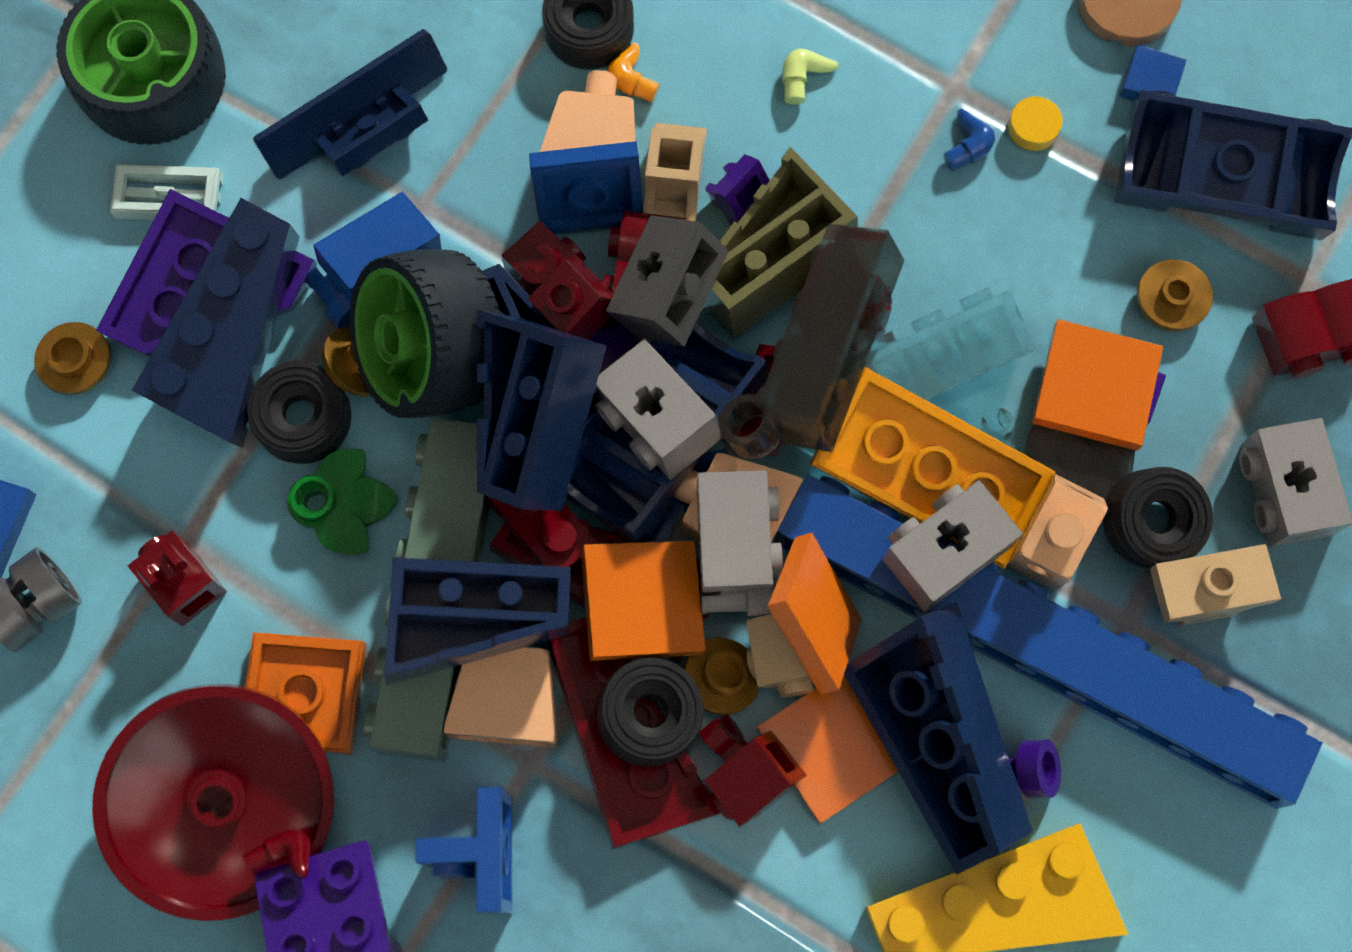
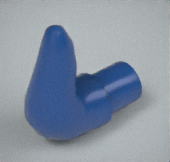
(974, 147)

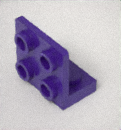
(329, 909)

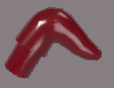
(285, 846)

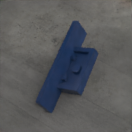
(358, 113)

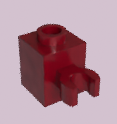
(568, 294)
(176, 577)
(752, 773)

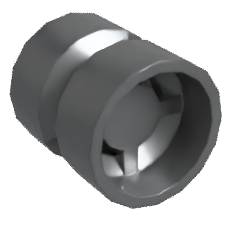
(53, 592)

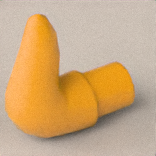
(630, 81)

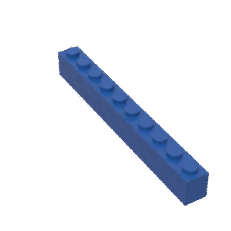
(1072, 654)

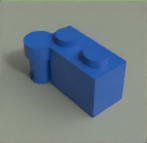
(344, 253)

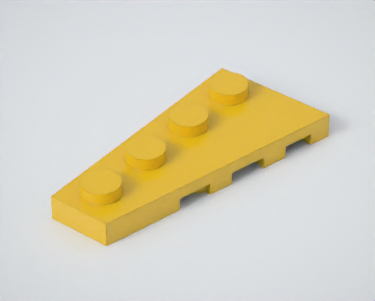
(1010, 901)

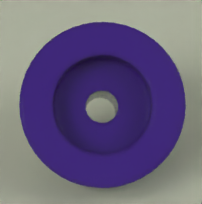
(1037, 768)

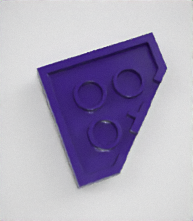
(166, 269)

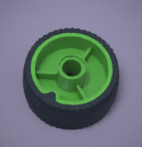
(142, 66)
(420, 331)

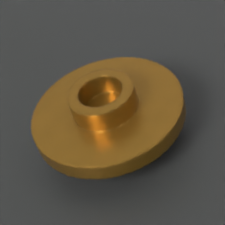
(1174, 295)
(72, 358)
(341, 363)
(723, 677)

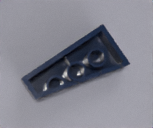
(224, 326)
(943, 735)

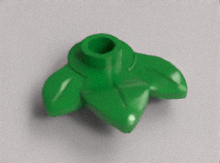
(349, 502)

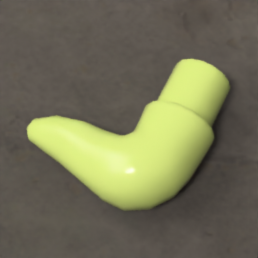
(795, 70)

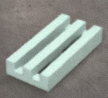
(160, 174)

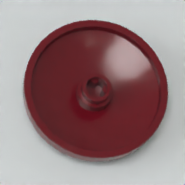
(200, 788)

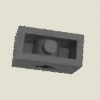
(667, 280)

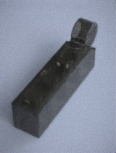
(823, 346)

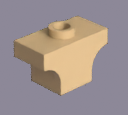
(674, 170)
(1215, 585)

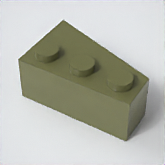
(774, 245)

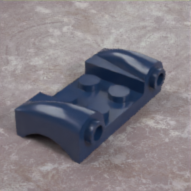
(1232, 163)
(609, 476)

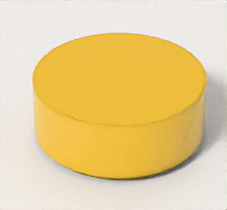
(1035, 123)

